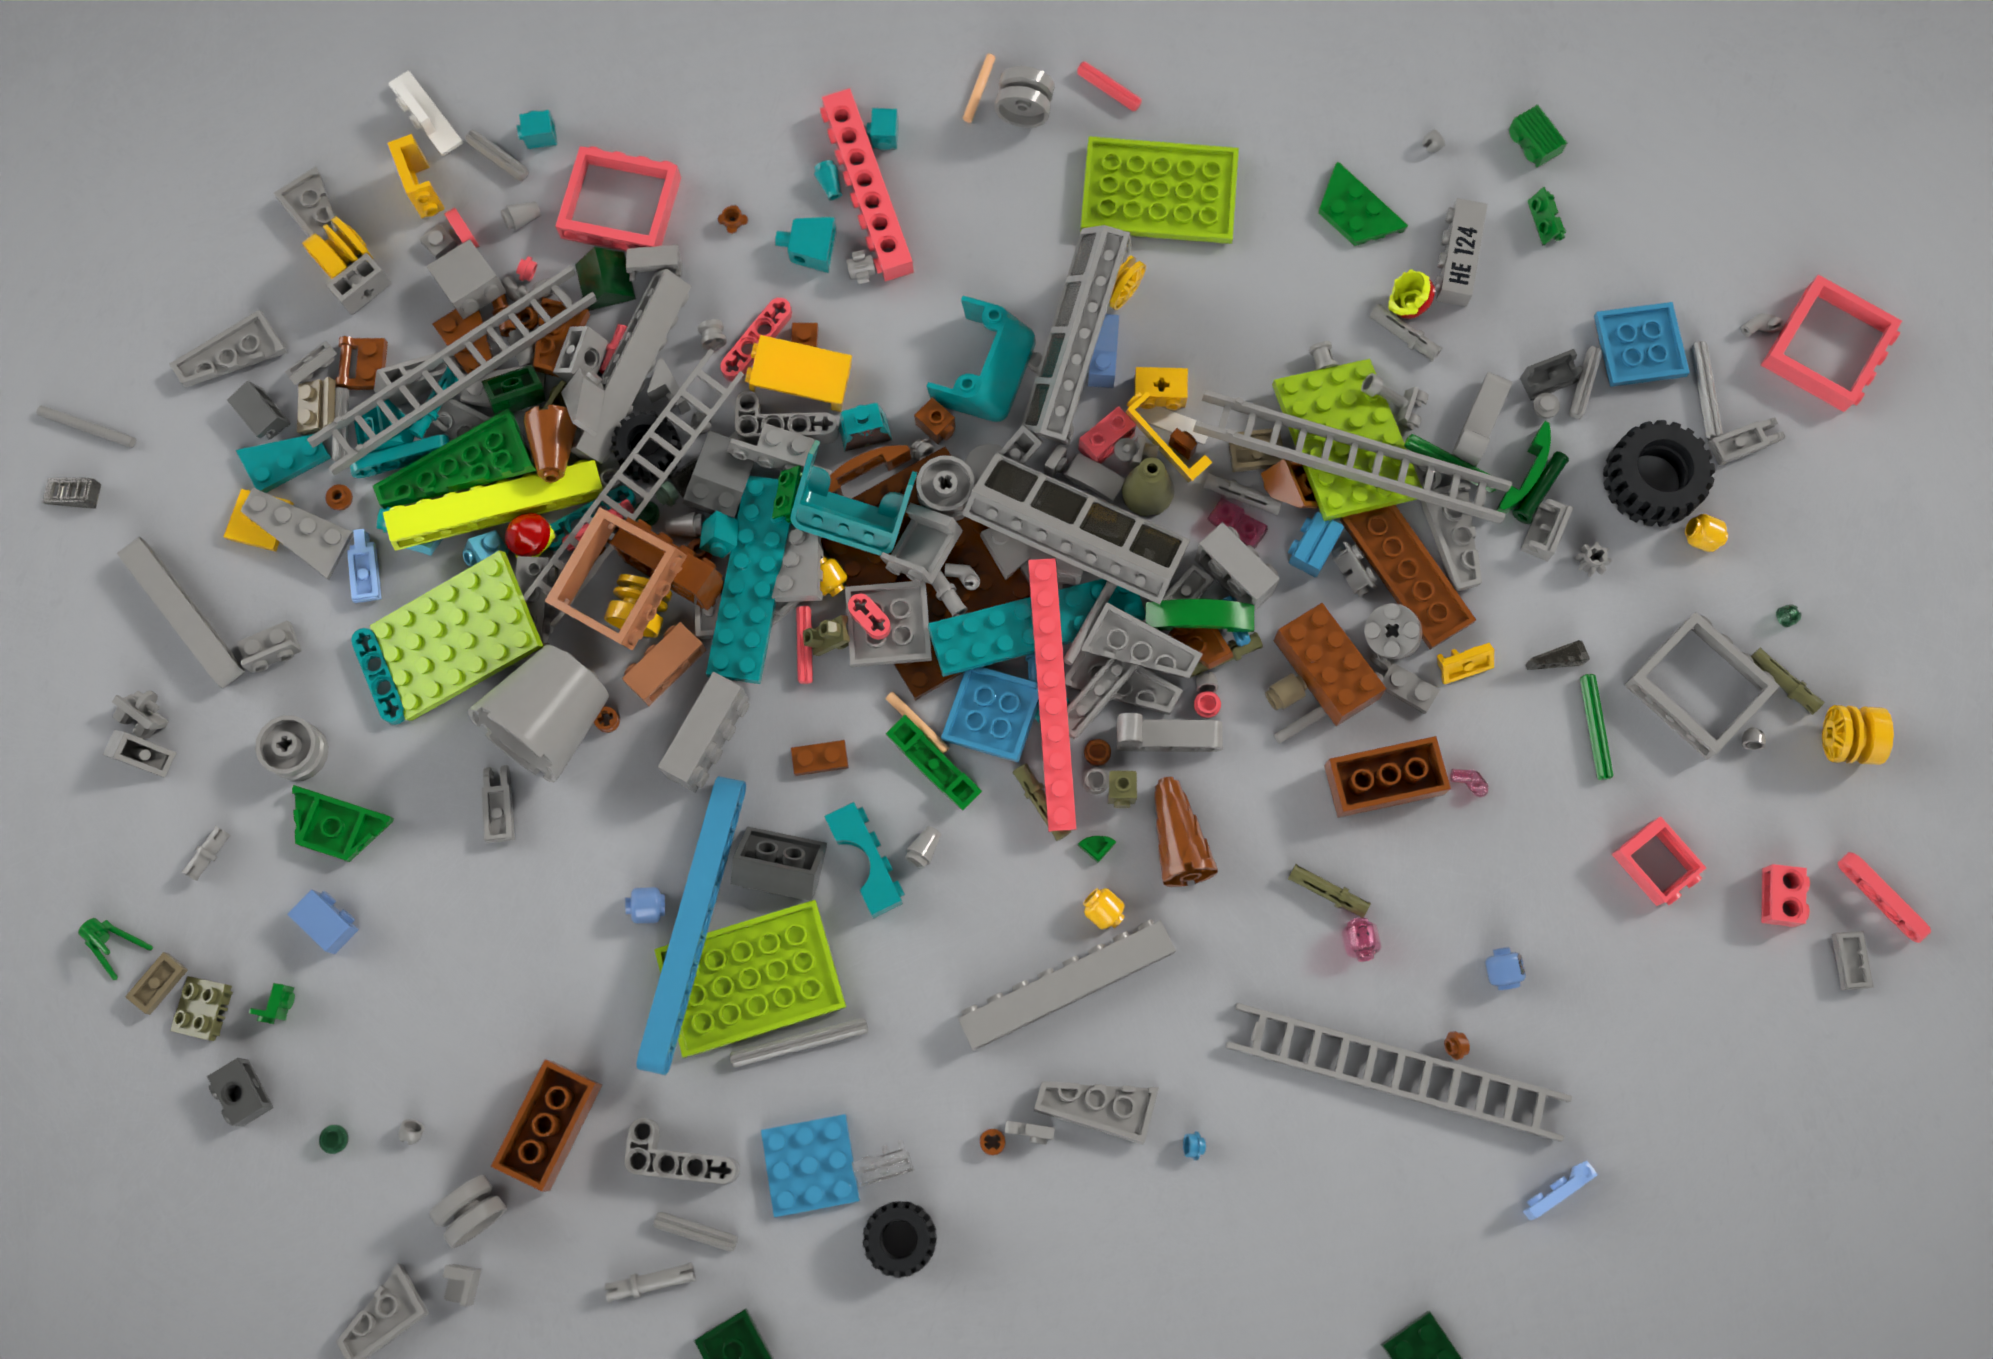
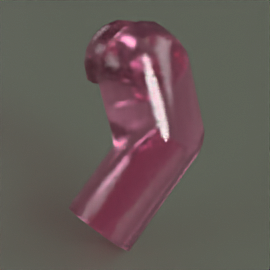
(1472, 779)

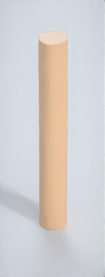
(979, 88)
(903, 709)

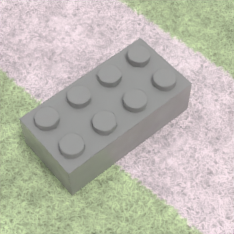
(704, 732)

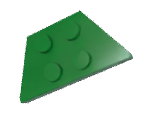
(1356, 210)
(334, 825)

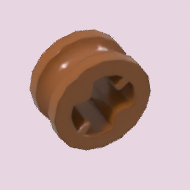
(614, 722)
(992, 1132)

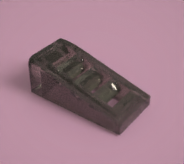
(88, 500)
(1564, 656)

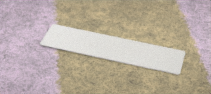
(1170, 421)

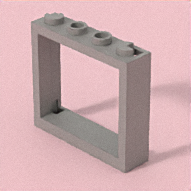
(1676, 716)

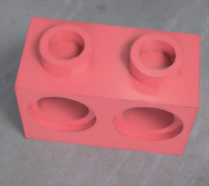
(1101, 439)
(1776, 894)

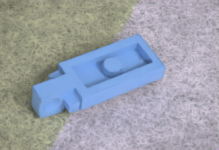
(363, 568)
(1561, 1189)

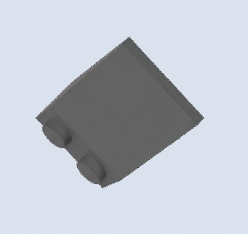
(717, 478)

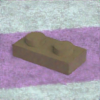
(156, 983)

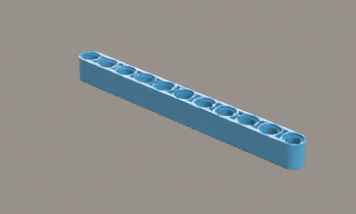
(691, 926)

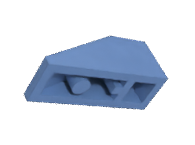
(1103, 361)

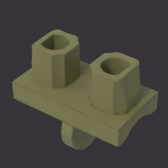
(827, 636)

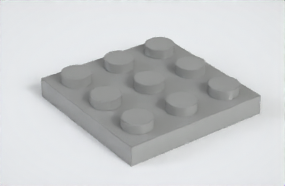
(908, 615)

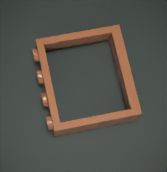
(585, 557)

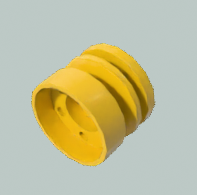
(338, 249)
(1127, 282)
(629, 592)
(1857, 734)

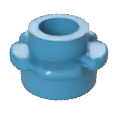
(1194, 1145)

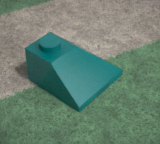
(378, 422)

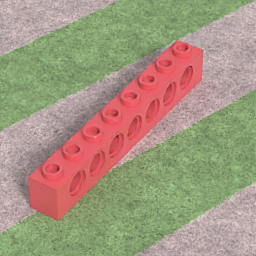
(843, 107)

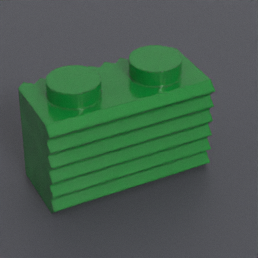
(1537, 136)

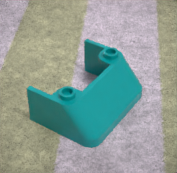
(995, 389)
(844, 518)

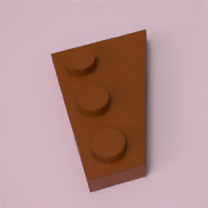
(453, 327)
(549, 347)
(1206, 641)

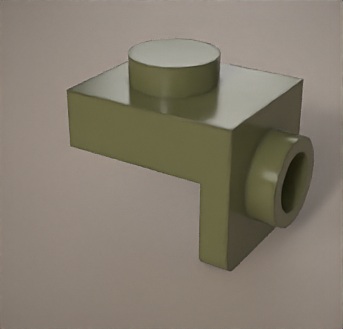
(1122, 788)

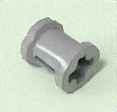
(1322, 355)

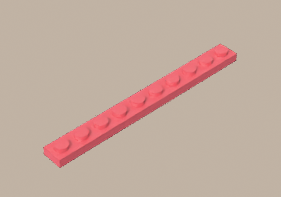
(1052, 695)

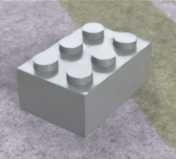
(1236, 566)

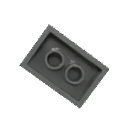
(778, 863)

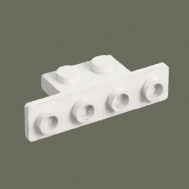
(424, 113)

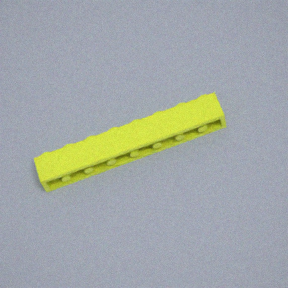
(490, 505)

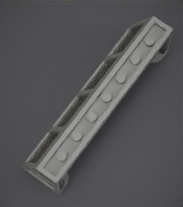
(1075, 332)
(1076, 527)

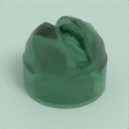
(1791, 610)

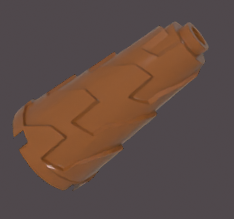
(1181, 847)

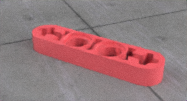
(752, 336)
(1884, 897)

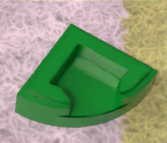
(1097, 846)

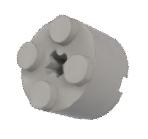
(1409, 631)

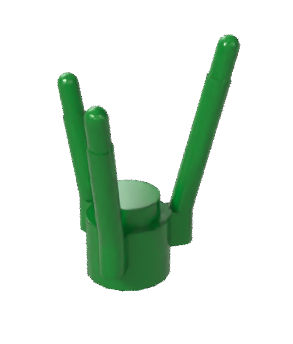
(97, 935)

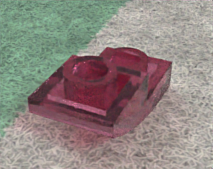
(1249, 529)

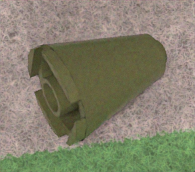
(1148, 488)

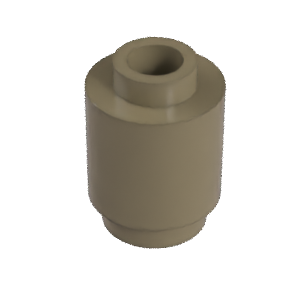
(1286, 692)

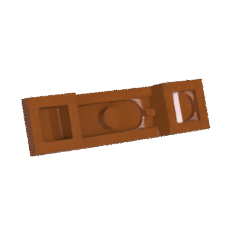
(890, 455)

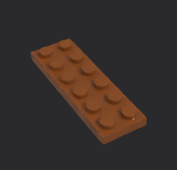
(1409, 572)

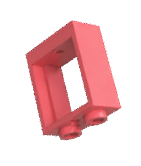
(1676, 846)

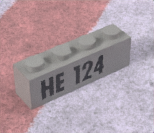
(1461, 252)

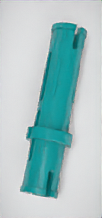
(420, 427)

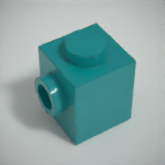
(883, 128)
(537, 129)
(719, 534)

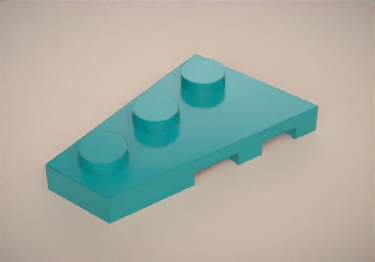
(281, 461)

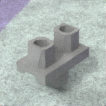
(1136, 450)
(142, 709)

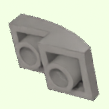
(1095, 476)

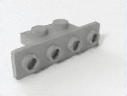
(775, 449)

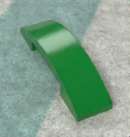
(1540, 448)
(1200, 614)
(933, 763)

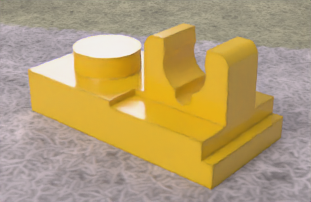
(1466, 663)

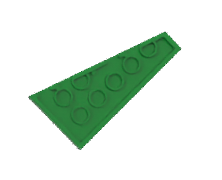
(475, 458)

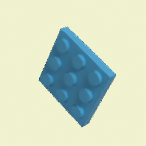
(1641, 344)
(992, 713)
(810, 1165)

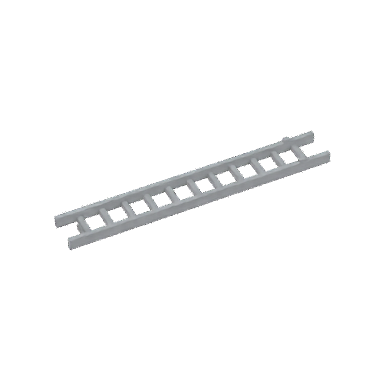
(444, 356)
(647, 465)
(1347, 471)
(1401, 1054)

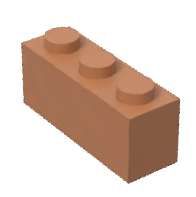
(663, 663)

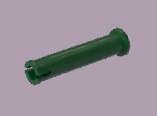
(1541, 488)

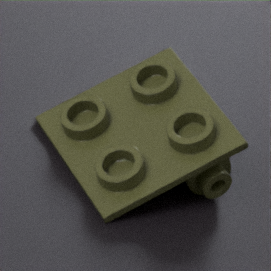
(200, 1008)

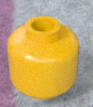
(1706, 532)
(833, 577)
(1104, 908)

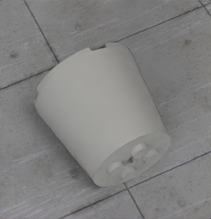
(542, 711)

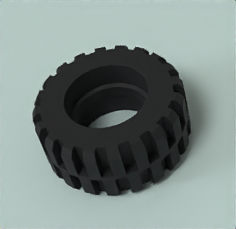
(1676, 447)

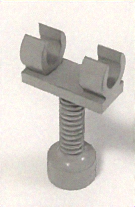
(1373, 385)

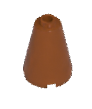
(550, 440)

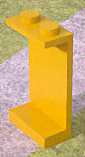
(799, 370)
(1188, 473)

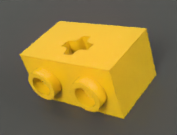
(1171, 380)

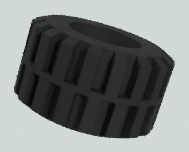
(630, 435)
(873, 1239)

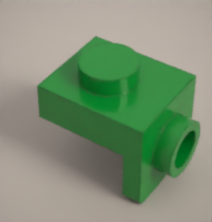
(279, 1003)

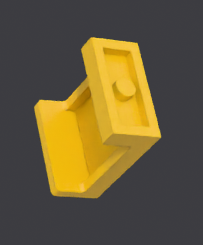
(410, 161)

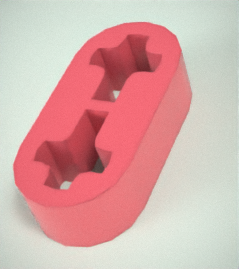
(460, 227)
(865, 620)

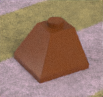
(1289, 484)

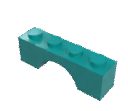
(850, 829)

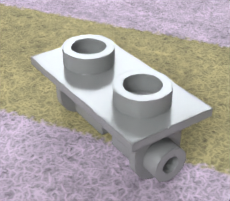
(1351, 559)

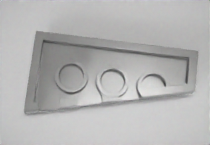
(303, 533)
(1135, 642)
(1141, 689)
(1104, 1108)

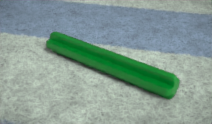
(1428, 449)
(1596, 727)

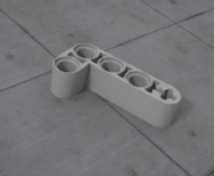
(1481, 419)
(789, 421)
(1168, 735)
(682, 1159)

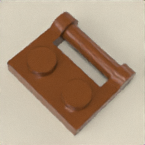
(370, 358)

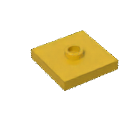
(245, 531)

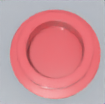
(526, 269)
(1207, 704)

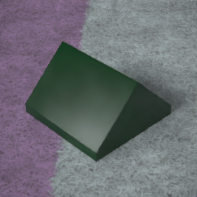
(606, 276)
(514, 390)

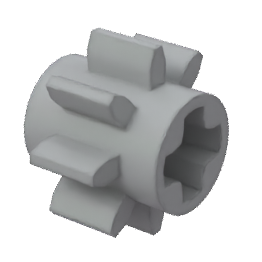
(860, 267)
(1596, 552)

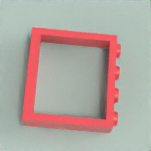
(612, 237)
(1811, 380)

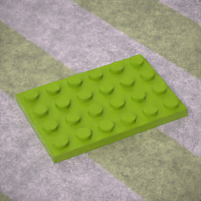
(1161, 189)
(1336, 400)
(457, 635)
(759, 979)

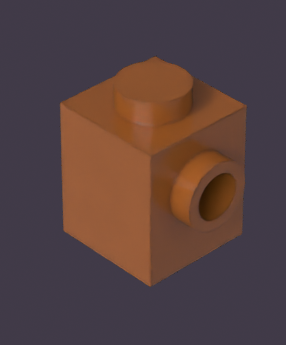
(935, 421)

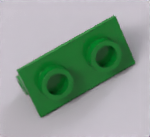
(1543, 212)
(786, 493)

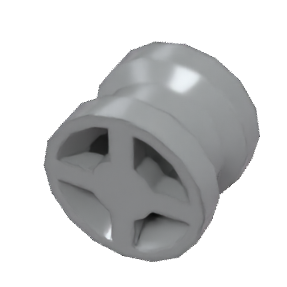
(712, 334)

